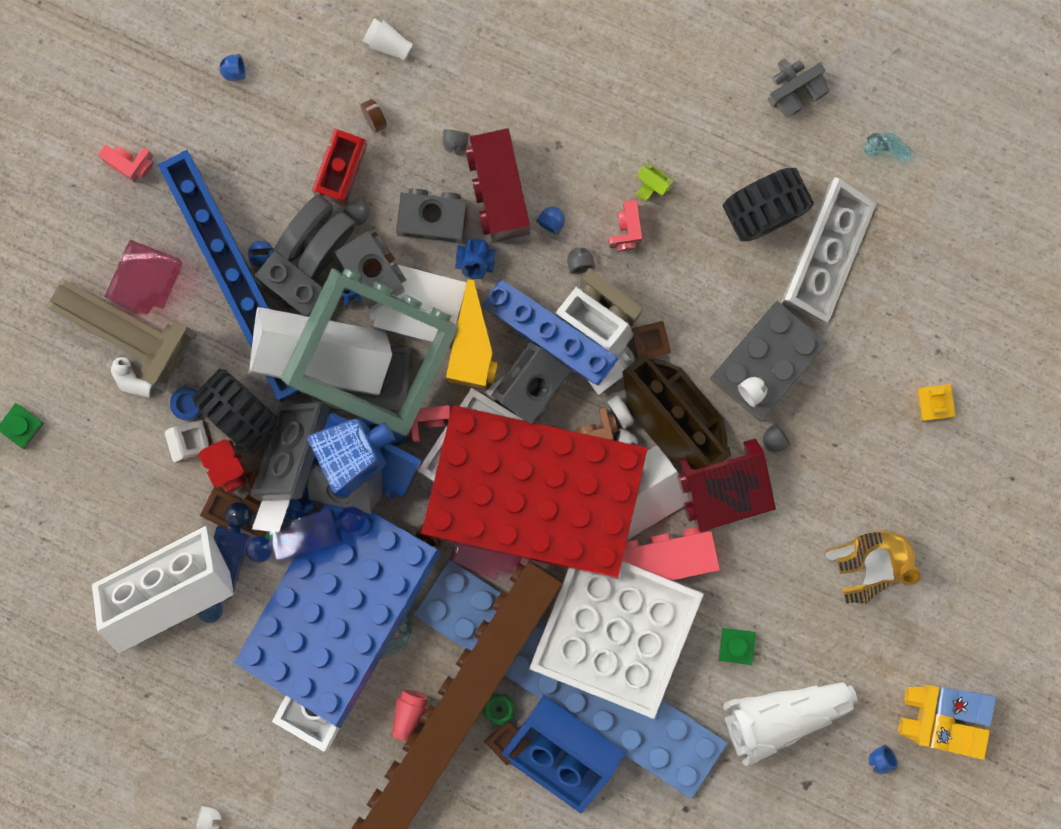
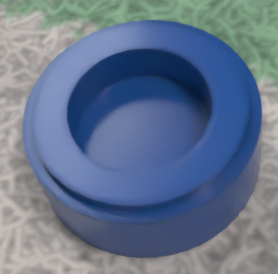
(183, 405)

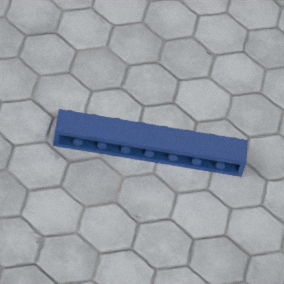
(219, 249)

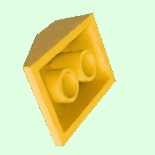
(471, 352)

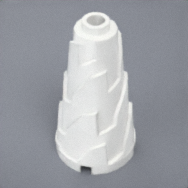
(783, 717)

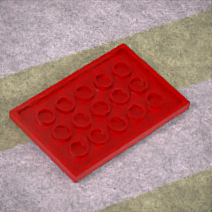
(535, 492)

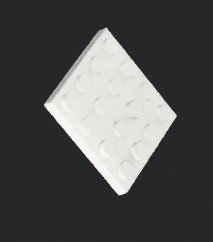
(617, 635)

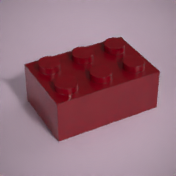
(498, 185)

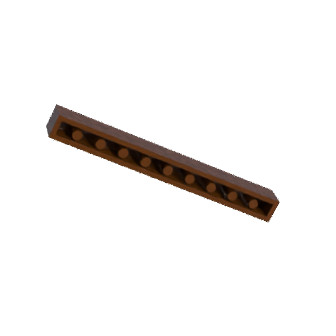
(462, 699)

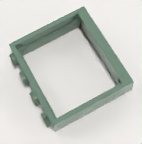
(316, 325)

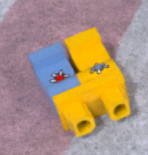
(937, 716)

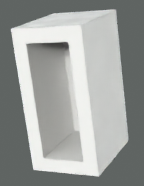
(595, 321)

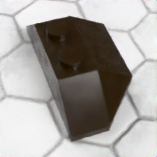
(675, 413)

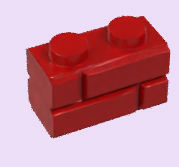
(340, 167)
(225, 465)

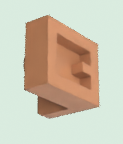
(608, 426)

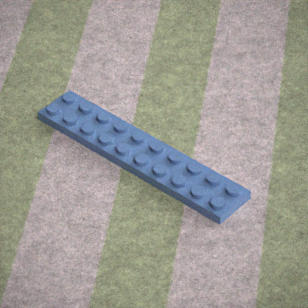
(667, 746)

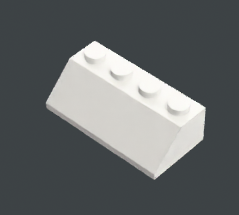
(161, 590)

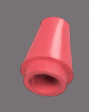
(408, 712)

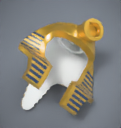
(887, 559)

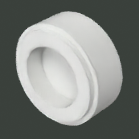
(620, 412)

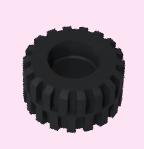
(768, 204)
(236, 411)

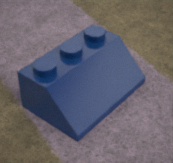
(399, 468)
(564, 754)

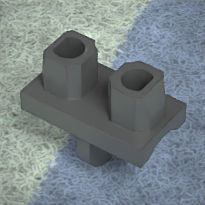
(811, 80)

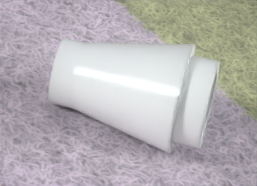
(386, 39)

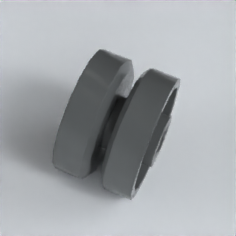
(315, 236)

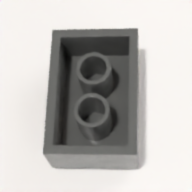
(773, 350)

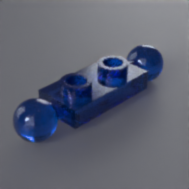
(305, 534)
(232, 548)

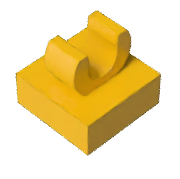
(936, 402)

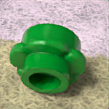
(499, 718)

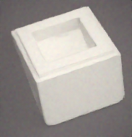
(186, 440)

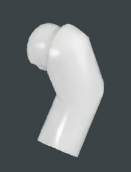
(127, 380)

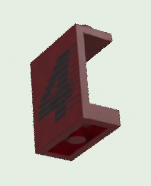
(727, 489)

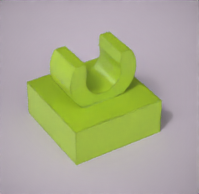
(653, 181)

